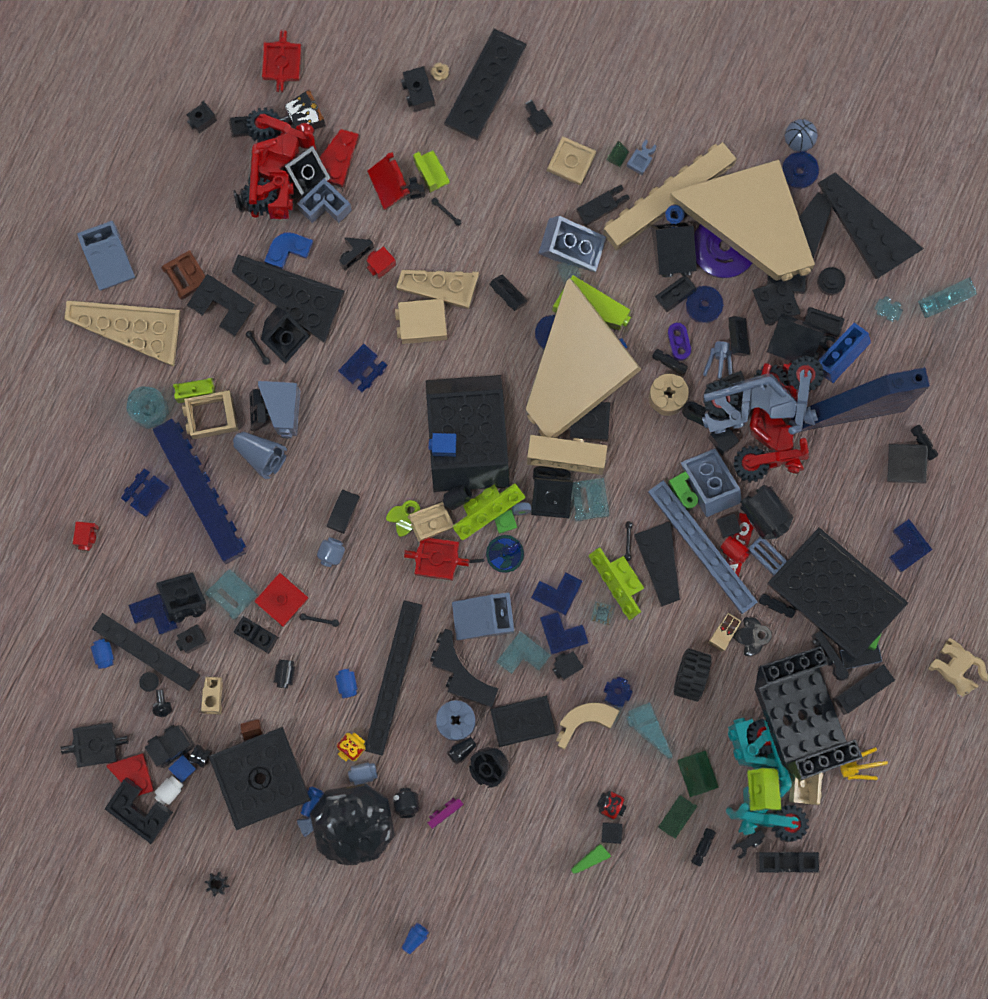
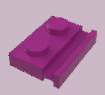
(437, 817)

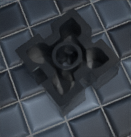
(170, 746)

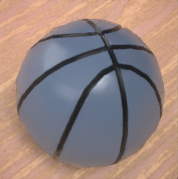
(801, 135)

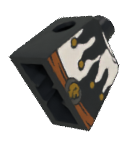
(304, 110)

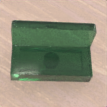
(697, 773)
(677, 816)

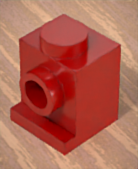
(84, 535)

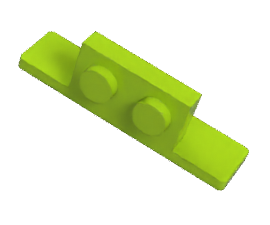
(486, 508)
(620, 580)

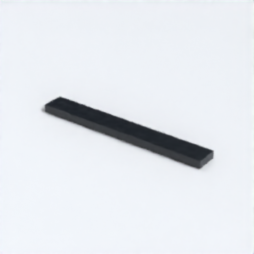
(393, 678)

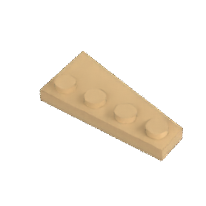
(451, 287)

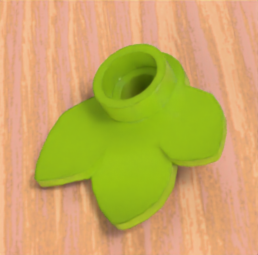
(400, 516)

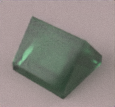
(617, 154)

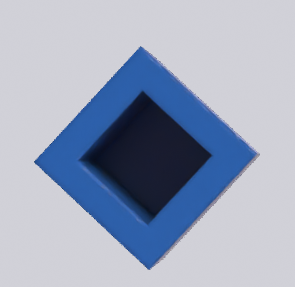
(443, 444)

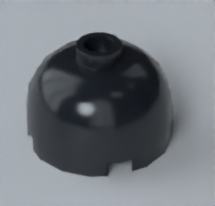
(489, 766)

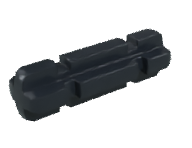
(669, 361)
(923, 439)
(777, 606)
(703, 847)

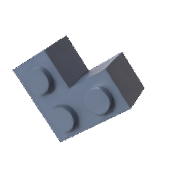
(324, 198)

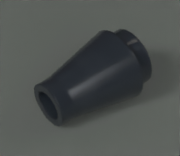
(461, 750)

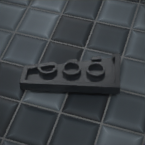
(659, 558)

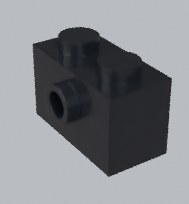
(418, 88)

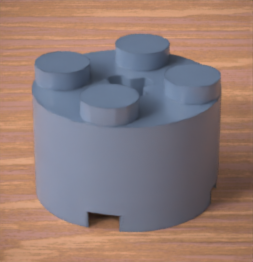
(467, 720)

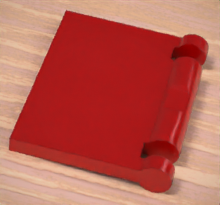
(388, 181)

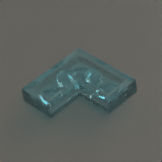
(520, 649)

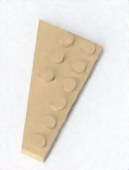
(139, 328)

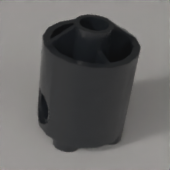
(767, 513)

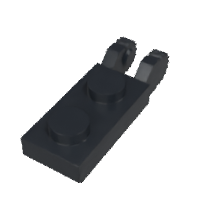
(601, 205)
(839, 670)

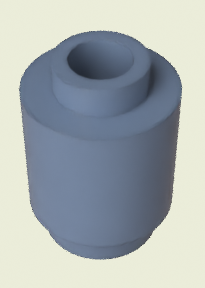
(362, 773)

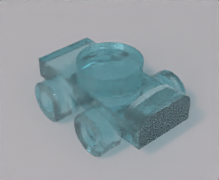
(884, 308)

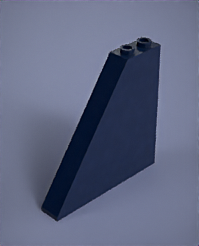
(876, 398)

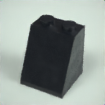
(674, 248)

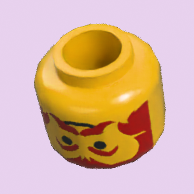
(351, 747)

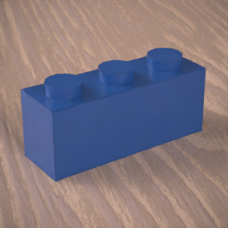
(844, 352)

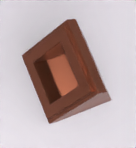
(251, 729)

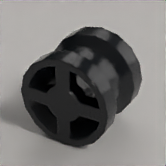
(200, 756)

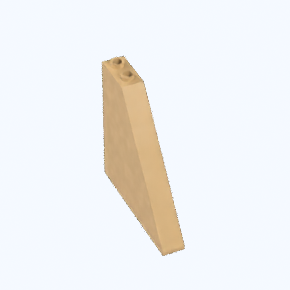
(754, 217)
(578, 365)

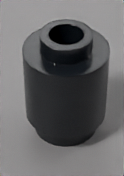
(457, 497)
(284, 673)

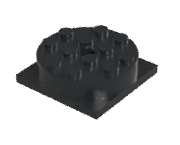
(237, 773)

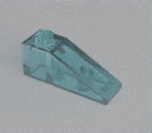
(947, 297)
(646, 725)

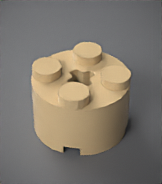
(674, 385)

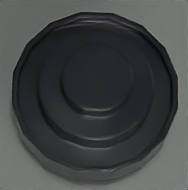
(831, 281)

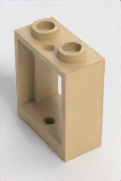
(225, 396)

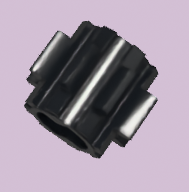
(217, 877)

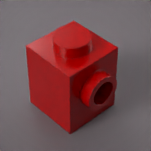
(380, 262)

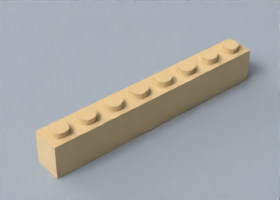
(653, 208)

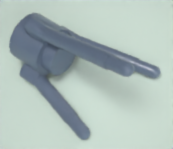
(721, 352)

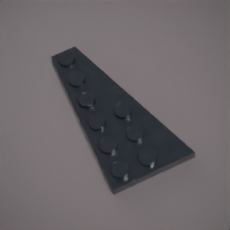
(873, 234)
(305, 300)

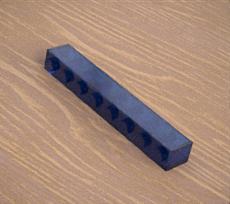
(199, 491)

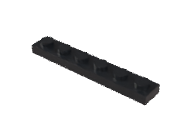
(146, 652)

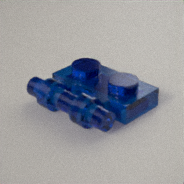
(358, 364)
(149, 495)

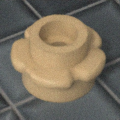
(440, 76)

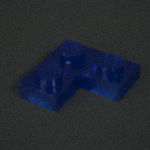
(914, 546)
(560, 598)
(152, 608)
(560, 639)

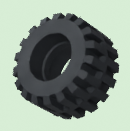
(692, 675)

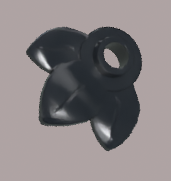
(750, 636)

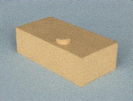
(567, 454)

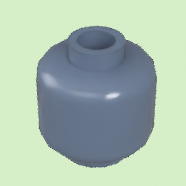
(330, 552)

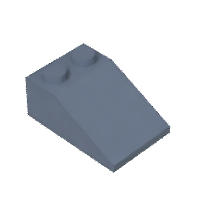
(572, 243)
(712, 482)

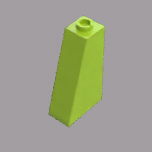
(610, 310)

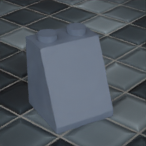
(282, 404)

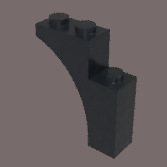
(462, 682)

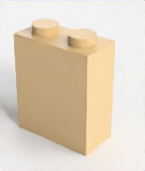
(421, 321)

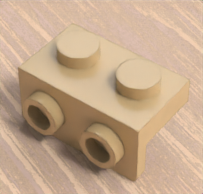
(807, 790)

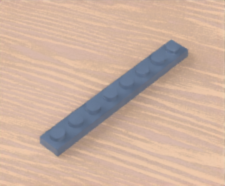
(702, 547)

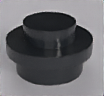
(149, 681)

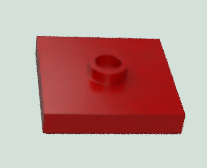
(281, 599)

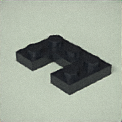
(214, 290)
(145, 825)

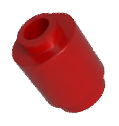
(735, 550)

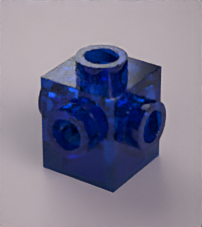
(617, 699)

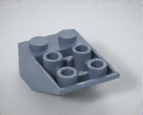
(106, 255)
(483, 616)

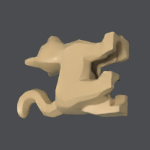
(957, 666)

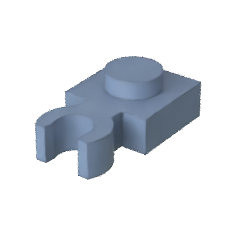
(640, 159)

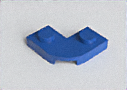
(286, 244)

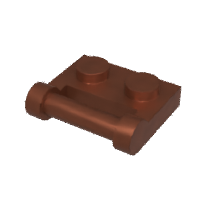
(190, 271)

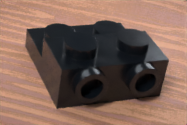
(181, 598)

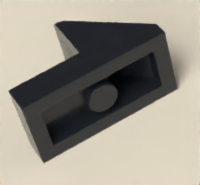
(358, 248)

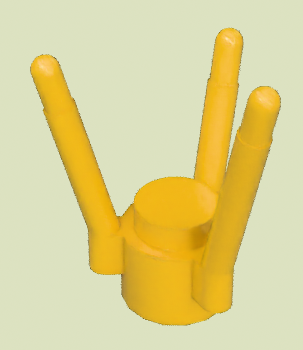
(850, 769)

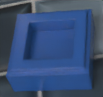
(182, 768)

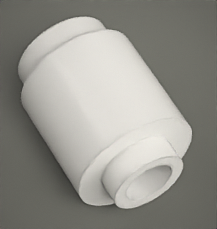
(168, 790)

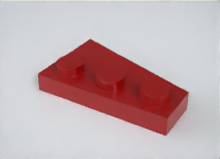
(339, 155)

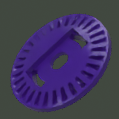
(708, 250)

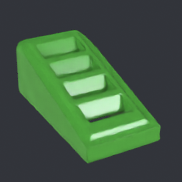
(594, 857)

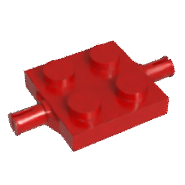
(281, 61)
(437, 558)

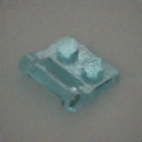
(595, 497)
(236, 589)

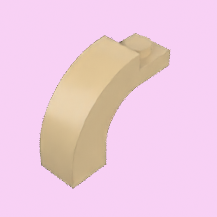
(590, 712)

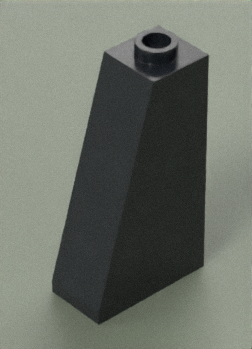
(814, 220)

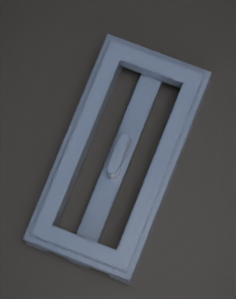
(772, 550)

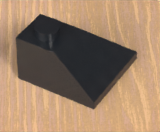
(305, 172)
(283, 334)

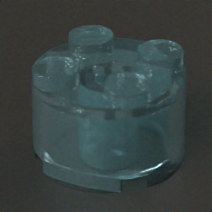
(136, 407)

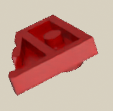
(136, 770)

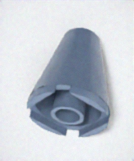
(260, 453)

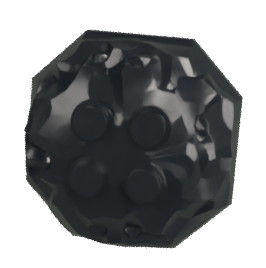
(352, 824)

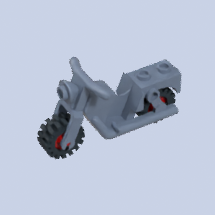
(765, 393)

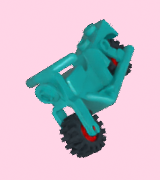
(787, 822)

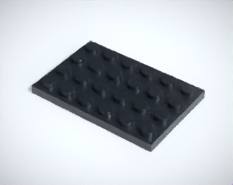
(837, 593)

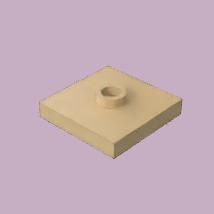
(571, 161)

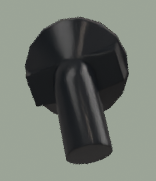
(161, 708)

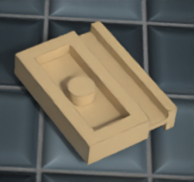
(430, 521)

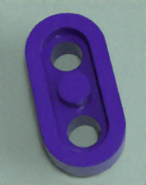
(679, 342)

